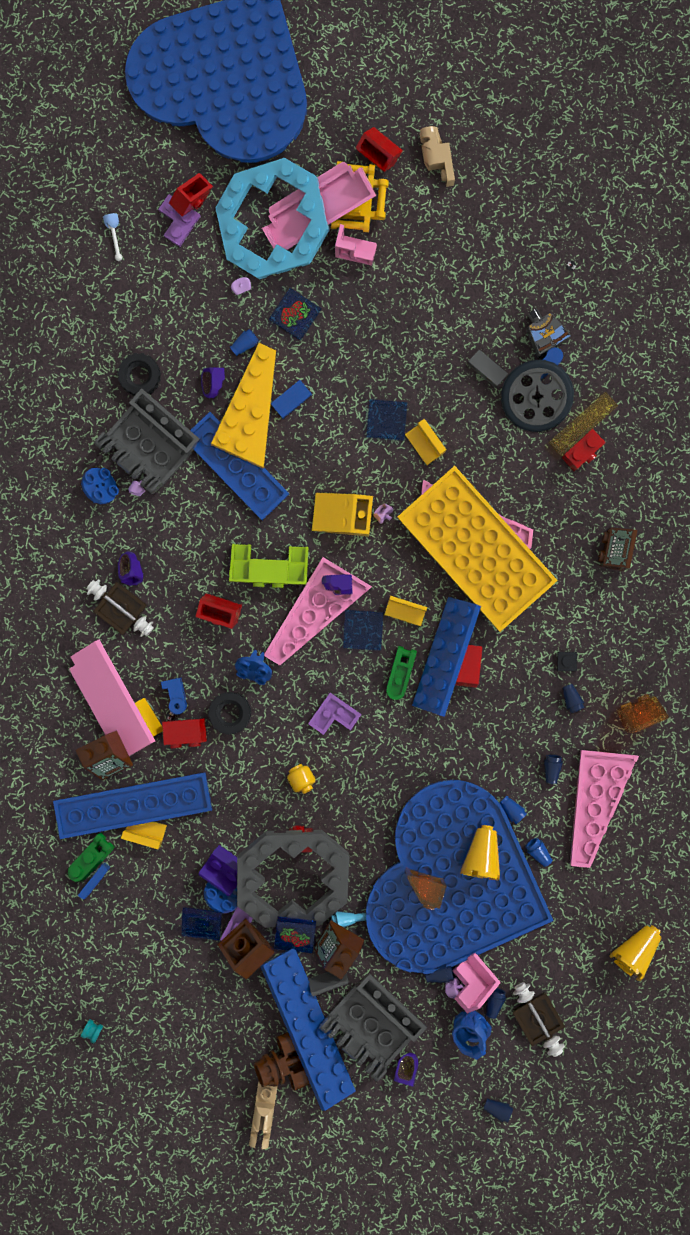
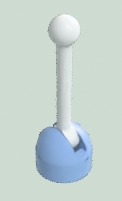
(111, 221)

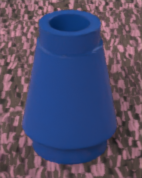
(244, 342)
(513, 810)
(538, 851)

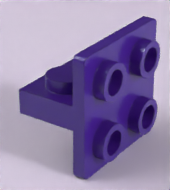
(221, 870)

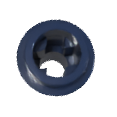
(572, 699)
(552, 768)
(442, 975)
(495, 1003)
(498, 1109)

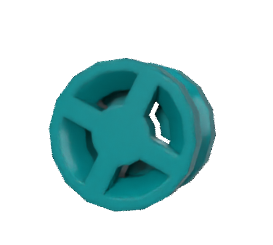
(91, 1031)

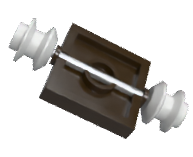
(120, 608)
(538, 1019)

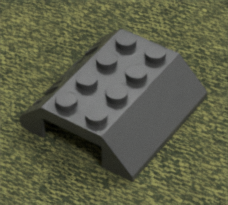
(148, 442)
(372, 1025)

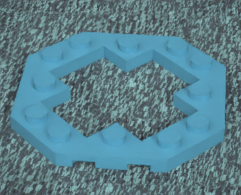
(263, 179)

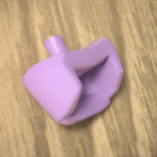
(241, 285)
(136, 489)
(383, 512)
(453, 988)

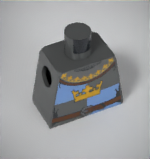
(545, 332)

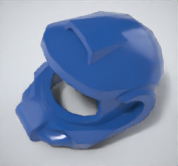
(471, 1028)

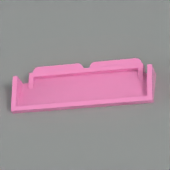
(341, 193)
(109, 697)

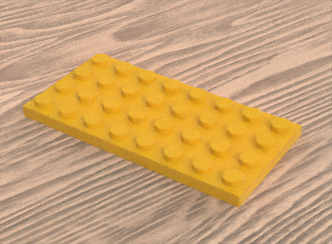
(477, 548)

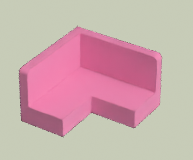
(354, 249)
(478, 983)

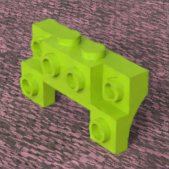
(272, 572)

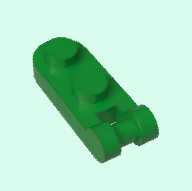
(400, 673)
(90, 859)

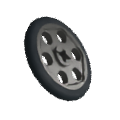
(535, 370)

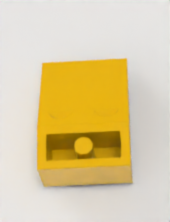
(342, 513)

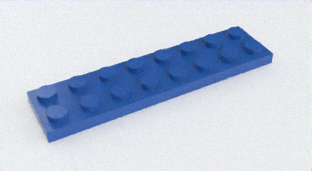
(132, 805)
(302, 1019)

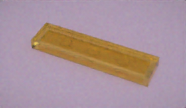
(583, 424)

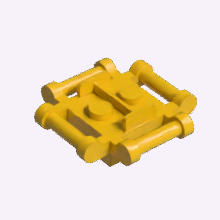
(364, 211)

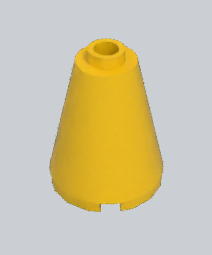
(483, 856)
(637, 952)

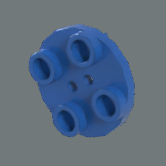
(96, 478)
(253, 668)
(224, 904)

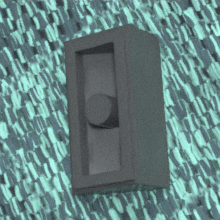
(487, 368)
(326, 982)

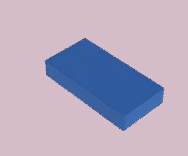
(291, 399)
(94, 881)

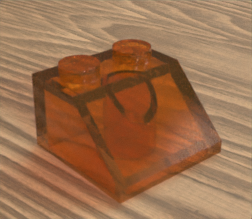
(641, 714)
(428, 888)

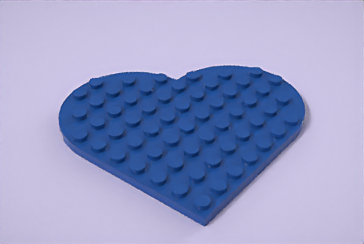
(227, 73)
(475, 912)

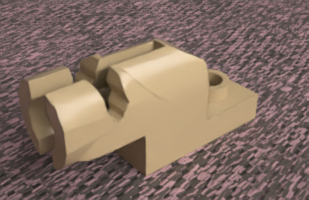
(437, 154)
(263, 1114)

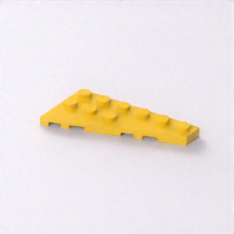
(247, 417)

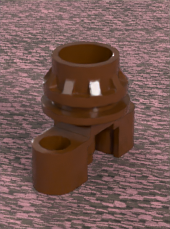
(275, 1067)

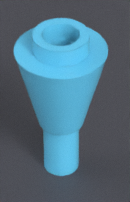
(345, 919)

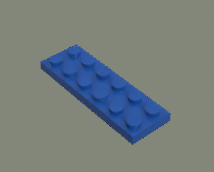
(251, 483)
(446, 656)

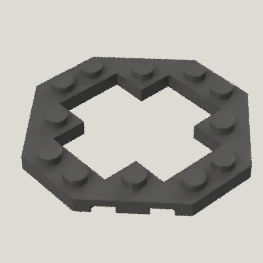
(293, 843)

